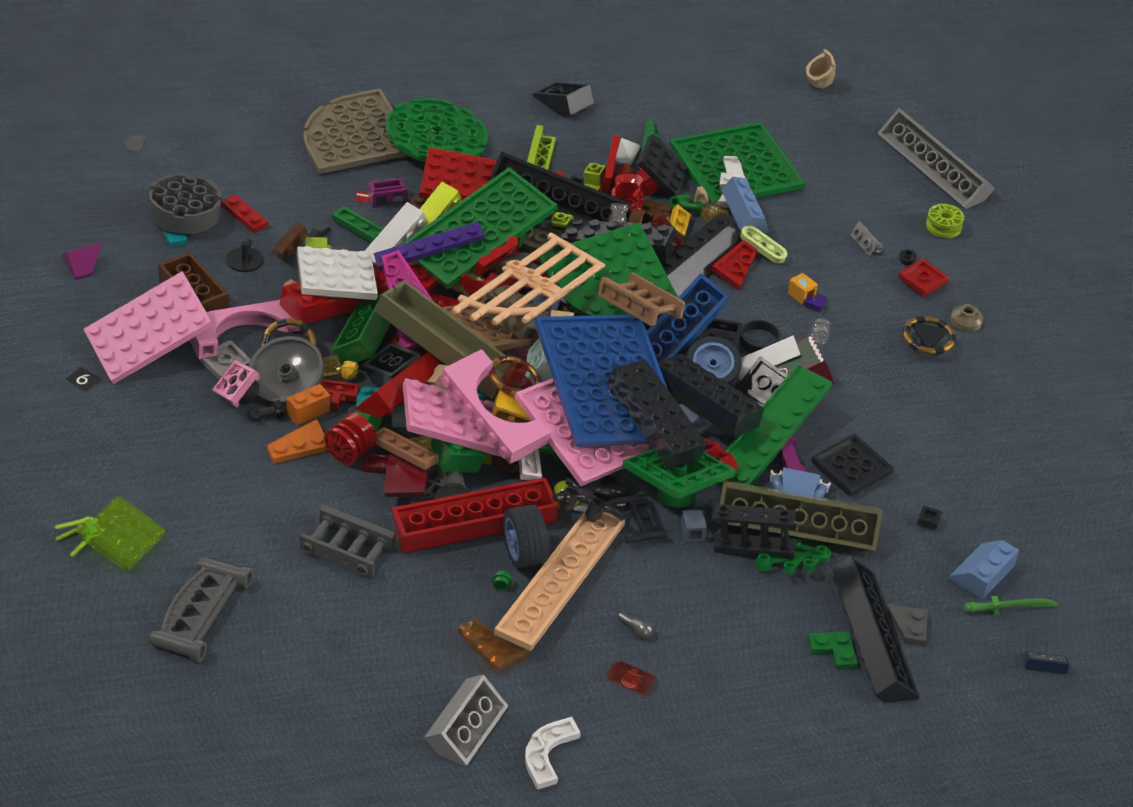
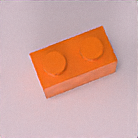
(308, 404)

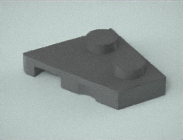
(910, 623)

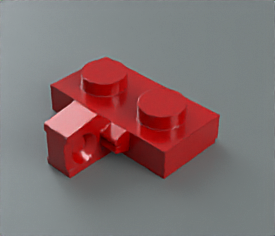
(340, 392)

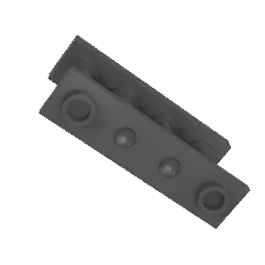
(355, 527)

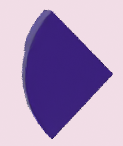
(815, 302)

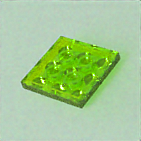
(122, 533)

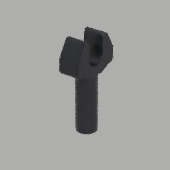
(320, 233)

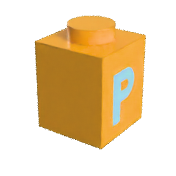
(802, 287)

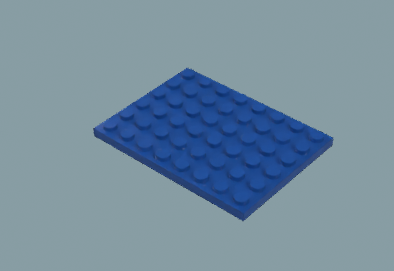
(581, 359)

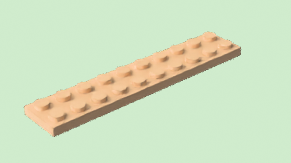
(558, 580)

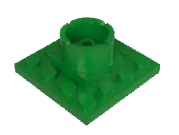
(678, 484)

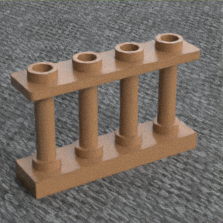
(641, 298)

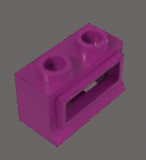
(386, 188)

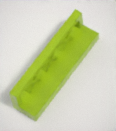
(538, 147)

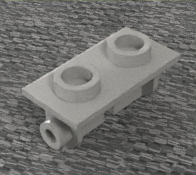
(866, 239)

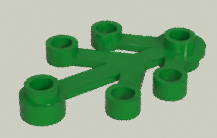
(810, 558)

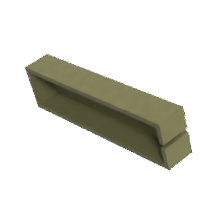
(436, 329)

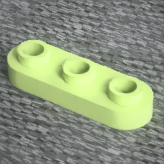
(764, 244)

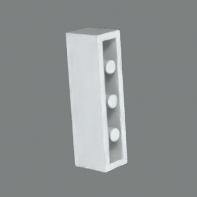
(400, 228)

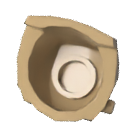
(821, 70)

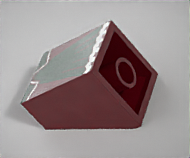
(810, 358)

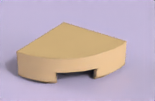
(701, 195)

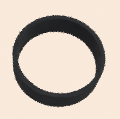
(757, 324)

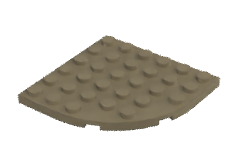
(350, 132)

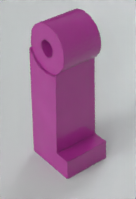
(788, 456)

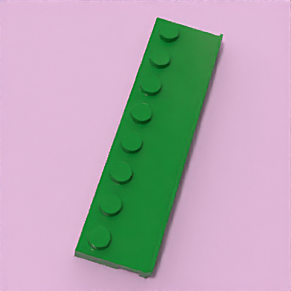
(780, 420)

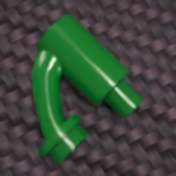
(684, 200)

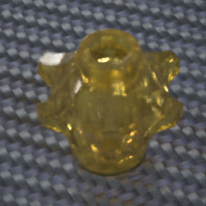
(712, 210)

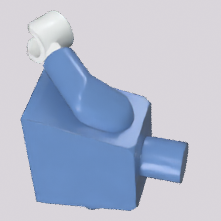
(799, 482)

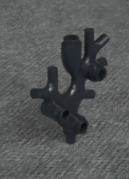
(596, 506)

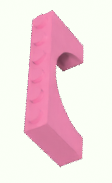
(255, 314)
(510, 438)

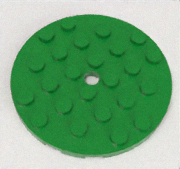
(415, 126)

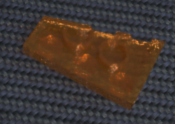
(494, 650)

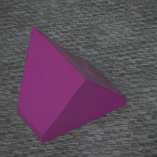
(82, 260)

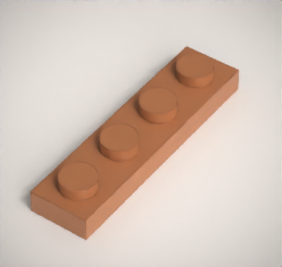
(406, 448)

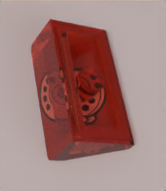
(631, 677)

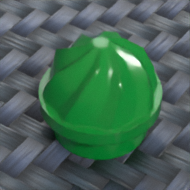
(502, 580)

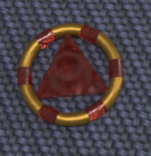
(514, 375)

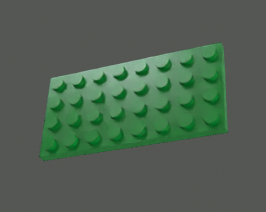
(503, 209)

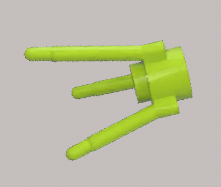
(82, 523)

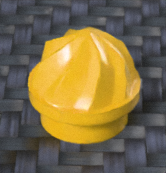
(349, 370)

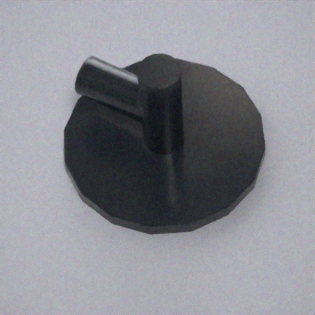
(244, 258)

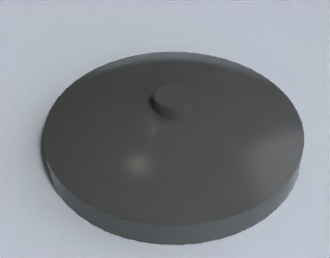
(287, 368)

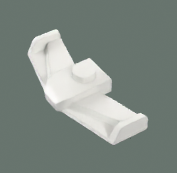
(733, 169)

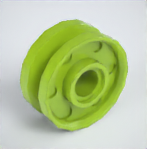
(945, 221)

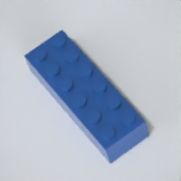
(702, 306)

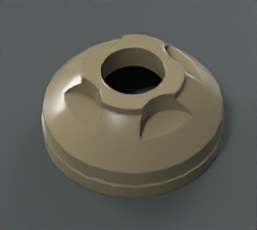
(965, 321)

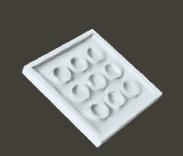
(336, 273)

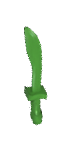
(995, 605)

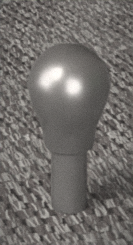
(641, 628)

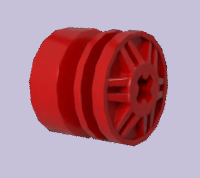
(350, 438)

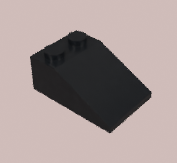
(566, 97)
(389, 363)

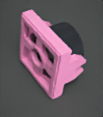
(240, 383)

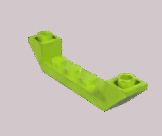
(593, 178)

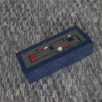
(1046, 662)

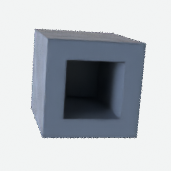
(693, 526)

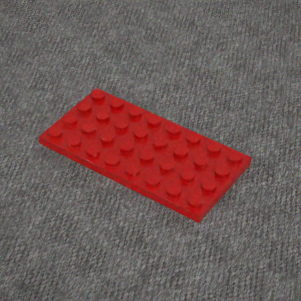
(457, 170)

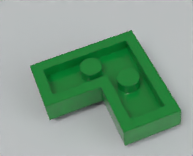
(837, 644)

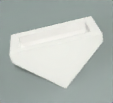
(627, 152)

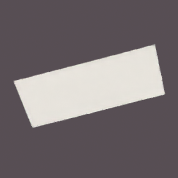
(775, 354)

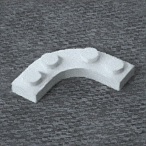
(541, 744)

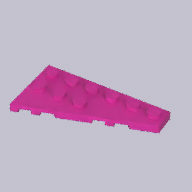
(396, 271)

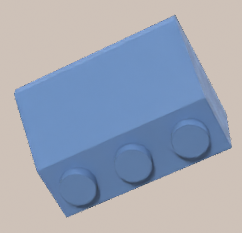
(744, 204)
(985, 567)

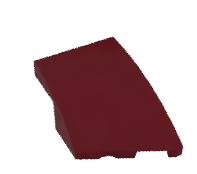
(404, 478)

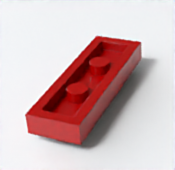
(244, 213)

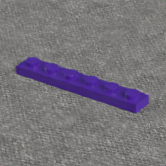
(434, 244)

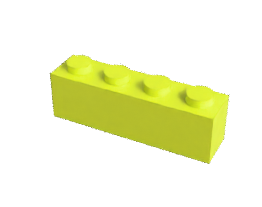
(440, 202)

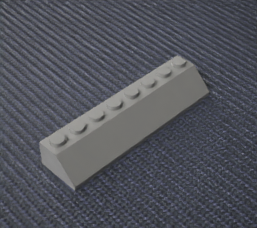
(935, 160)

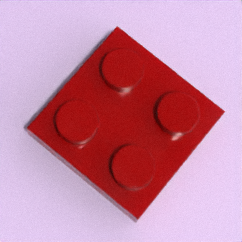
(923, 277)

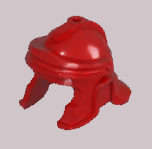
(629, 189)

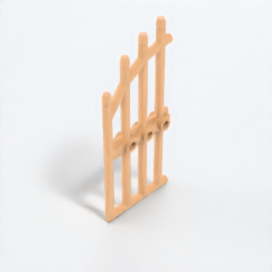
(530, 278)

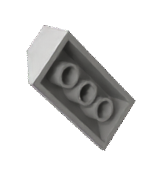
(466, 720)

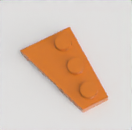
(298, 444)

